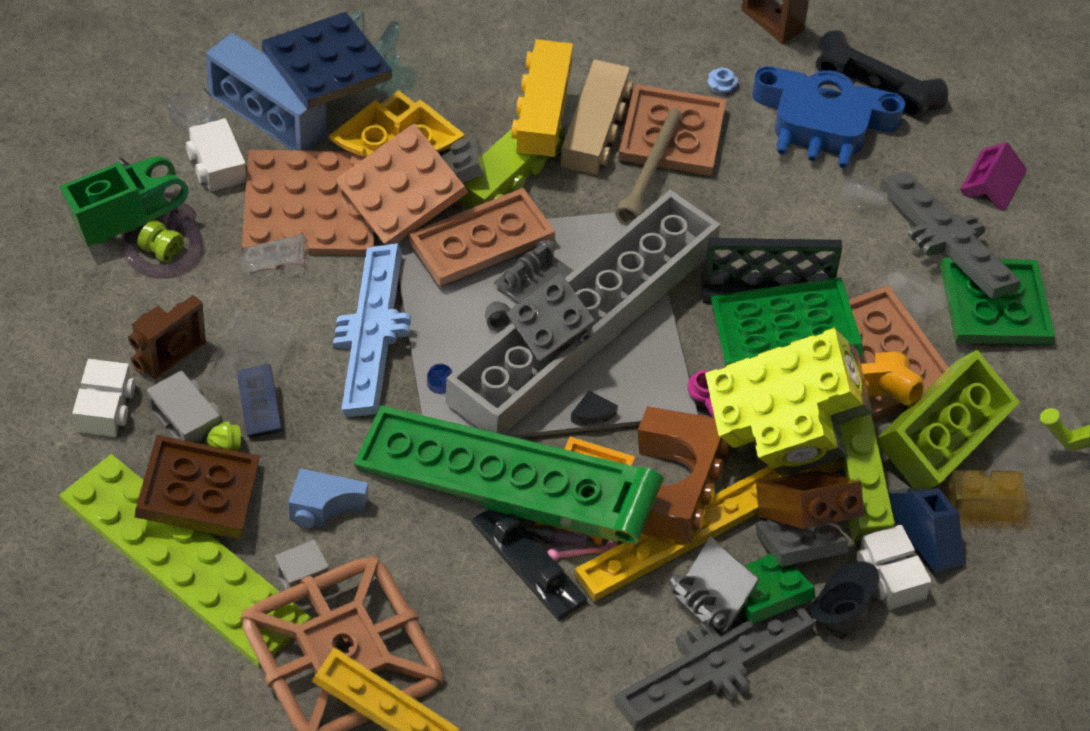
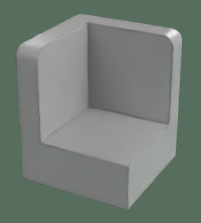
(299, 563)

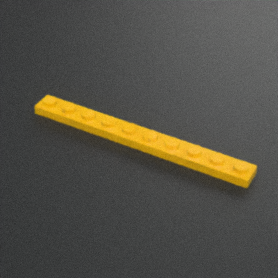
(632, 561)

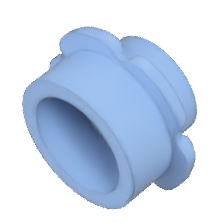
(722, 80)

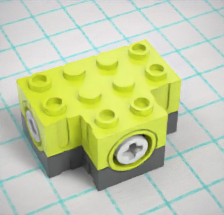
(791, 402)

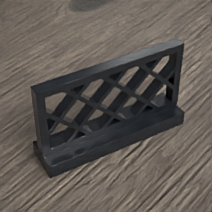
(743, 279)

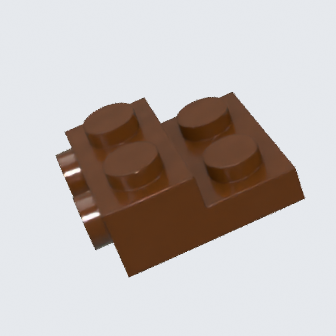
(167, 338)

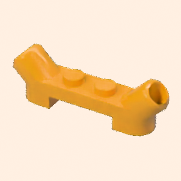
(893, 378)

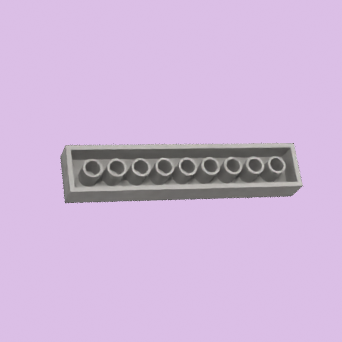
(614, 285)

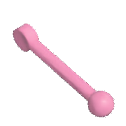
(555, 554)

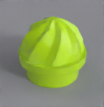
(225, 436)

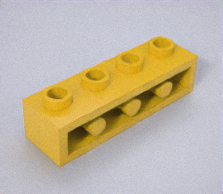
(544, 98)

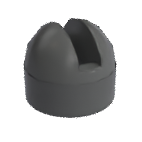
(500, 319)

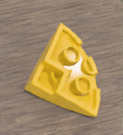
(384, 121)

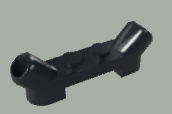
(917, 94)

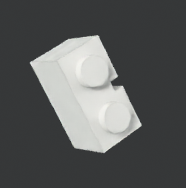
(217, 155)
(102, 405)
(901, 578)

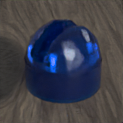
(438, 383)

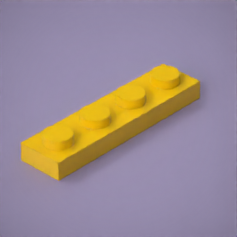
(376, 697)

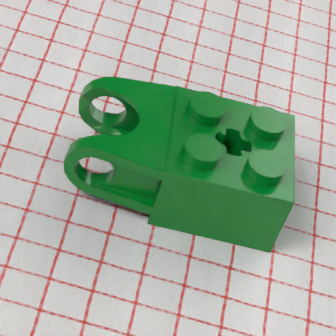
(120, 198)

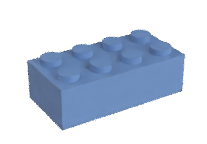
(257, 92)

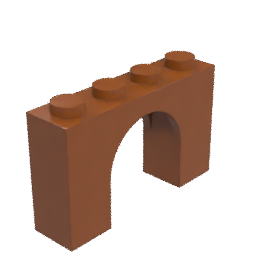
(696, 444)

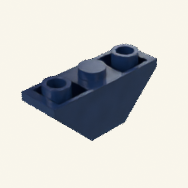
(930, 525)

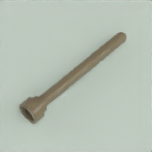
(632, 205)

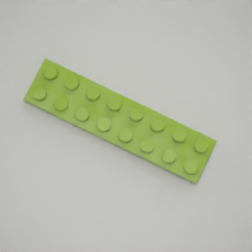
(179, 559)

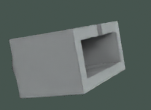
(183, 405)

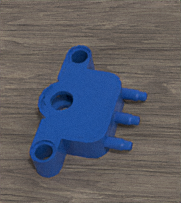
(823, 116)

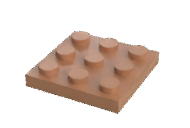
(694, 138)
(401, 186)

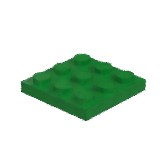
(1008, 319)

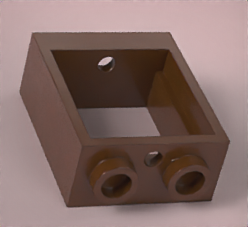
(778, 20)
(808, 498)

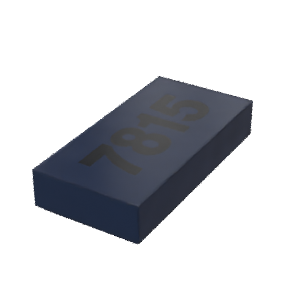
(259, 401)

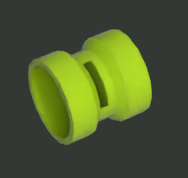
(157, 239)

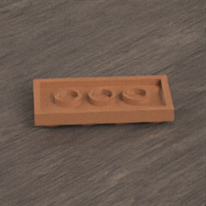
(481, 236)

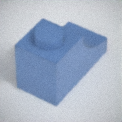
(323, 495)

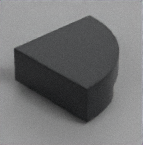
(593, 409)

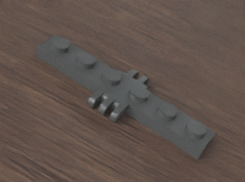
(956, 236)
(710, 663)

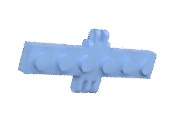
(371, 330)

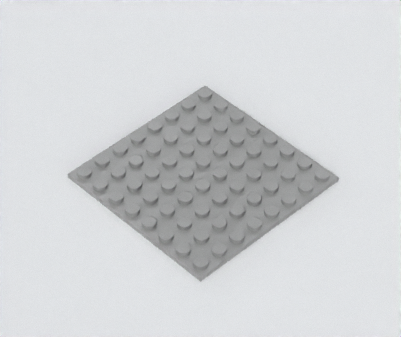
(633, 371)

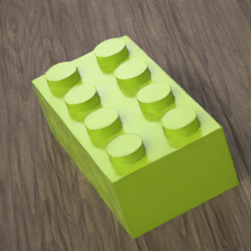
(947, 421)

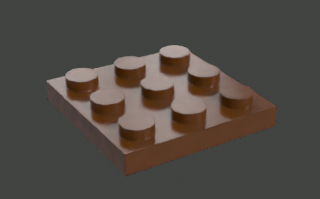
(197, 487)

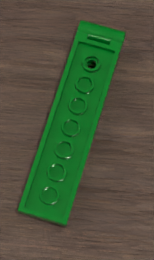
(512, 474)

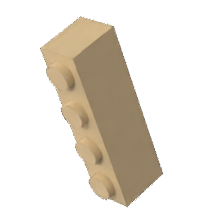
(596, 117)

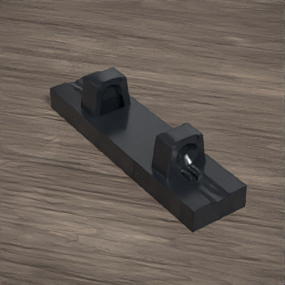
(530, 562)

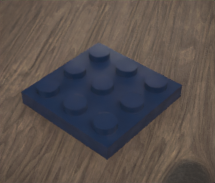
(326, 60)

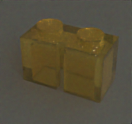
(987, 497)

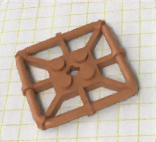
(347, 624)

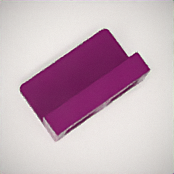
(995, 174)

